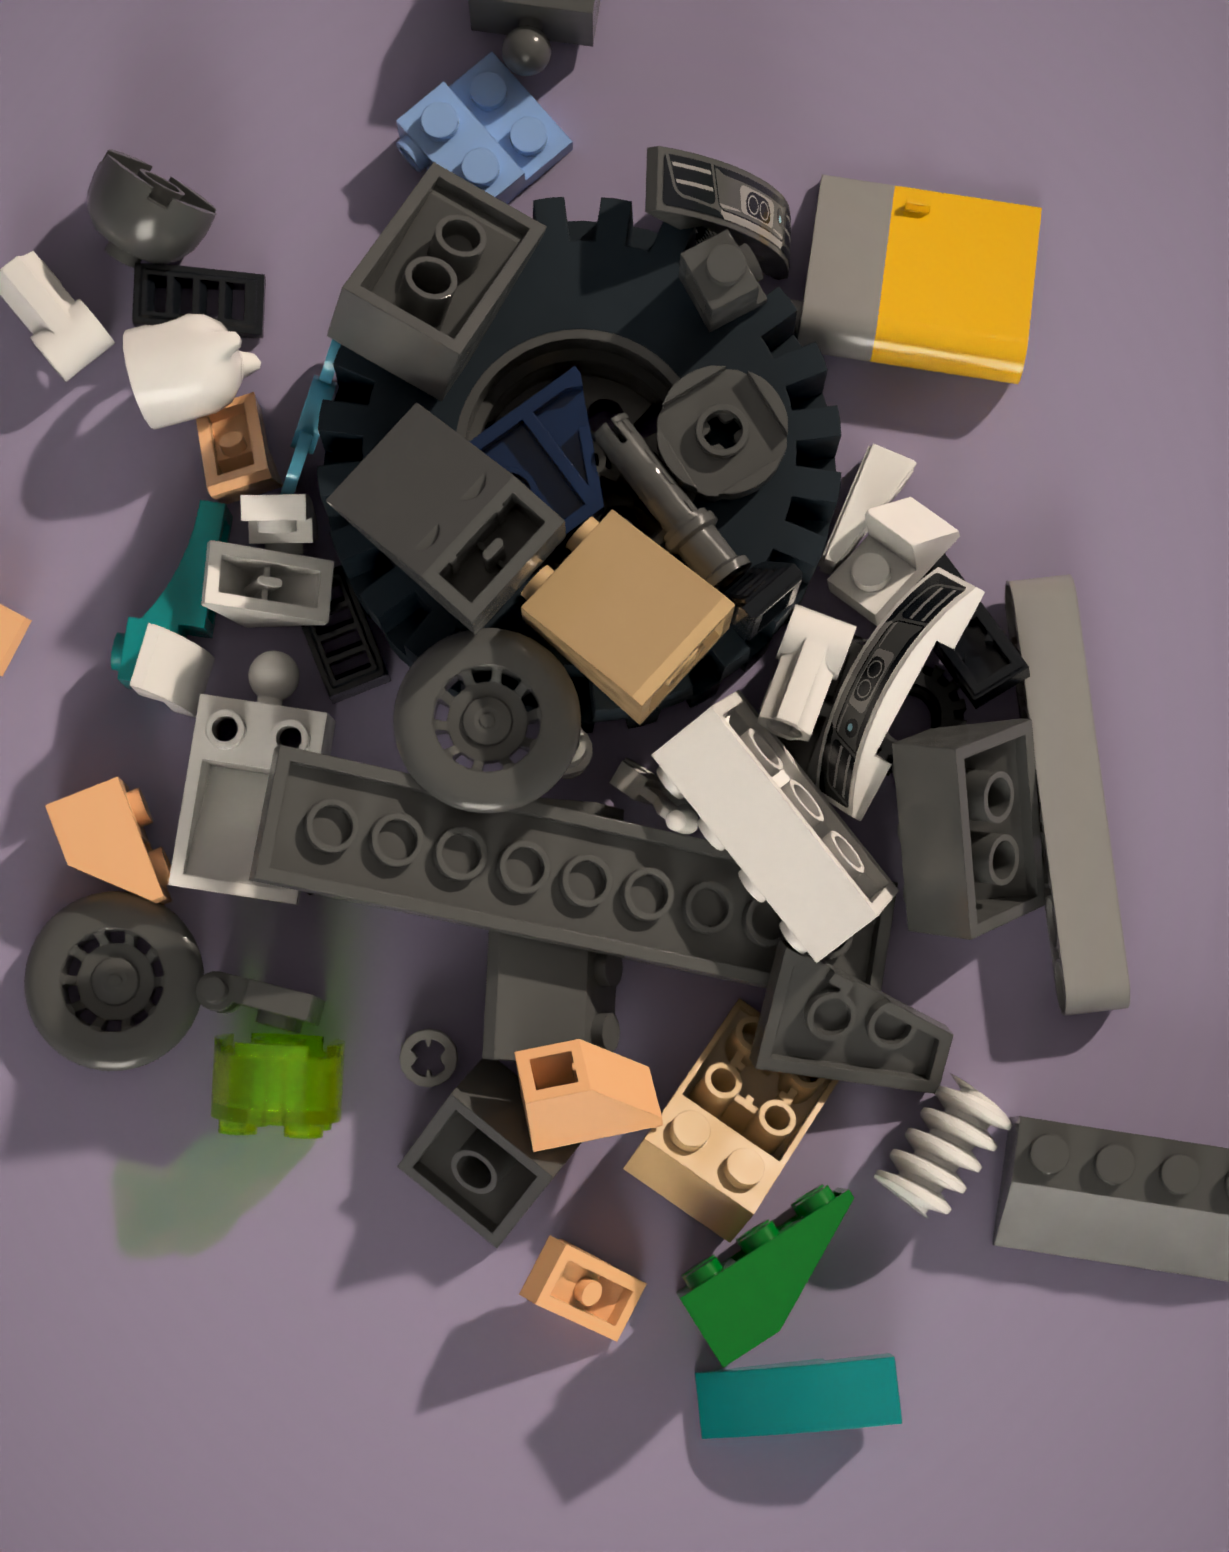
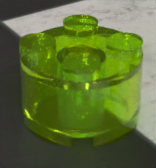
(277, 1083)

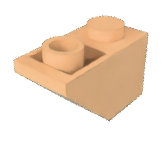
(106, 839)
(583, 1094)

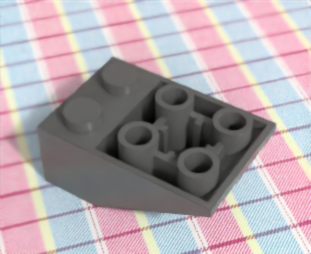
(449, 516)

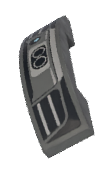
(709, 193)

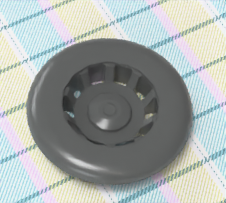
(487, 720)
(113, 981)

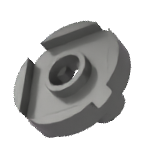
(731, 396)

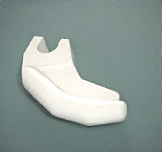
(647, 788)

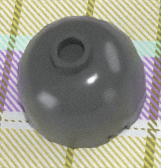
(144, 212)

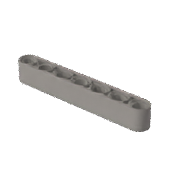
(1071, 802)

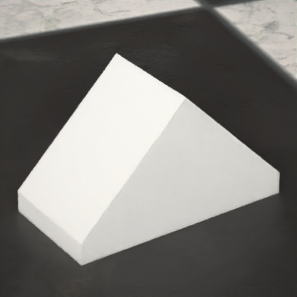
(266, 586)

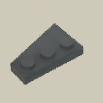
(843, 1029)

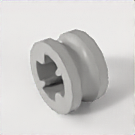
(409, 1057)

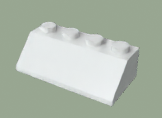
(774, 826)

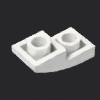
(280, 521)

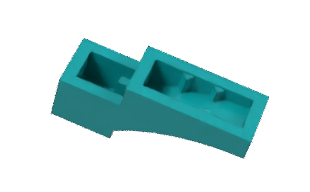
(180, 602)

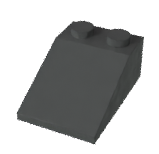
(434, 281)

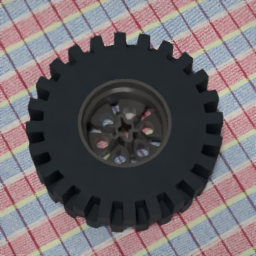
(619, 314)

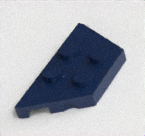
(551, 450)

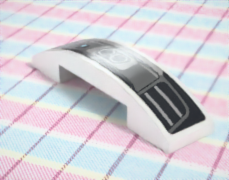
(880, 681)

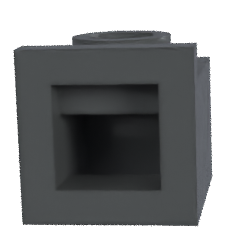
(721, 279)

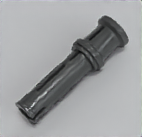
(688, 530)

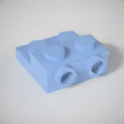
(483, 131)

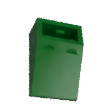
(755, 1289)

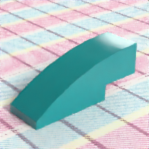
(799, 1397)

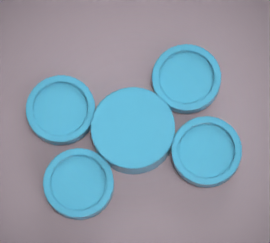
(307, 431)

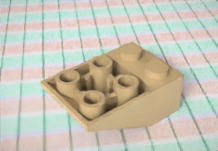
(727, 1130)

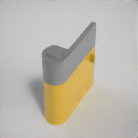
(920, 279)

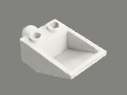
(231, 777)

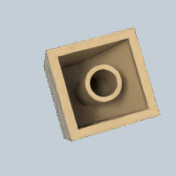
(626, 613)

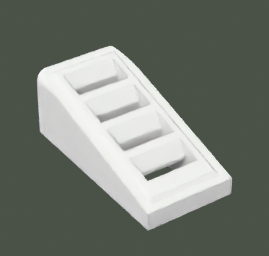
(875, 484)

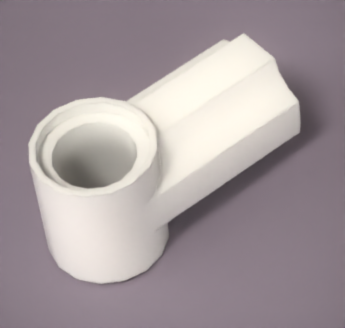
(60, 326)
(809, 660)

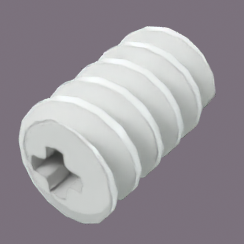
(944, 1148)

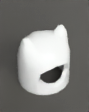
(185, 368)

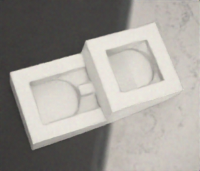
(171, 670)

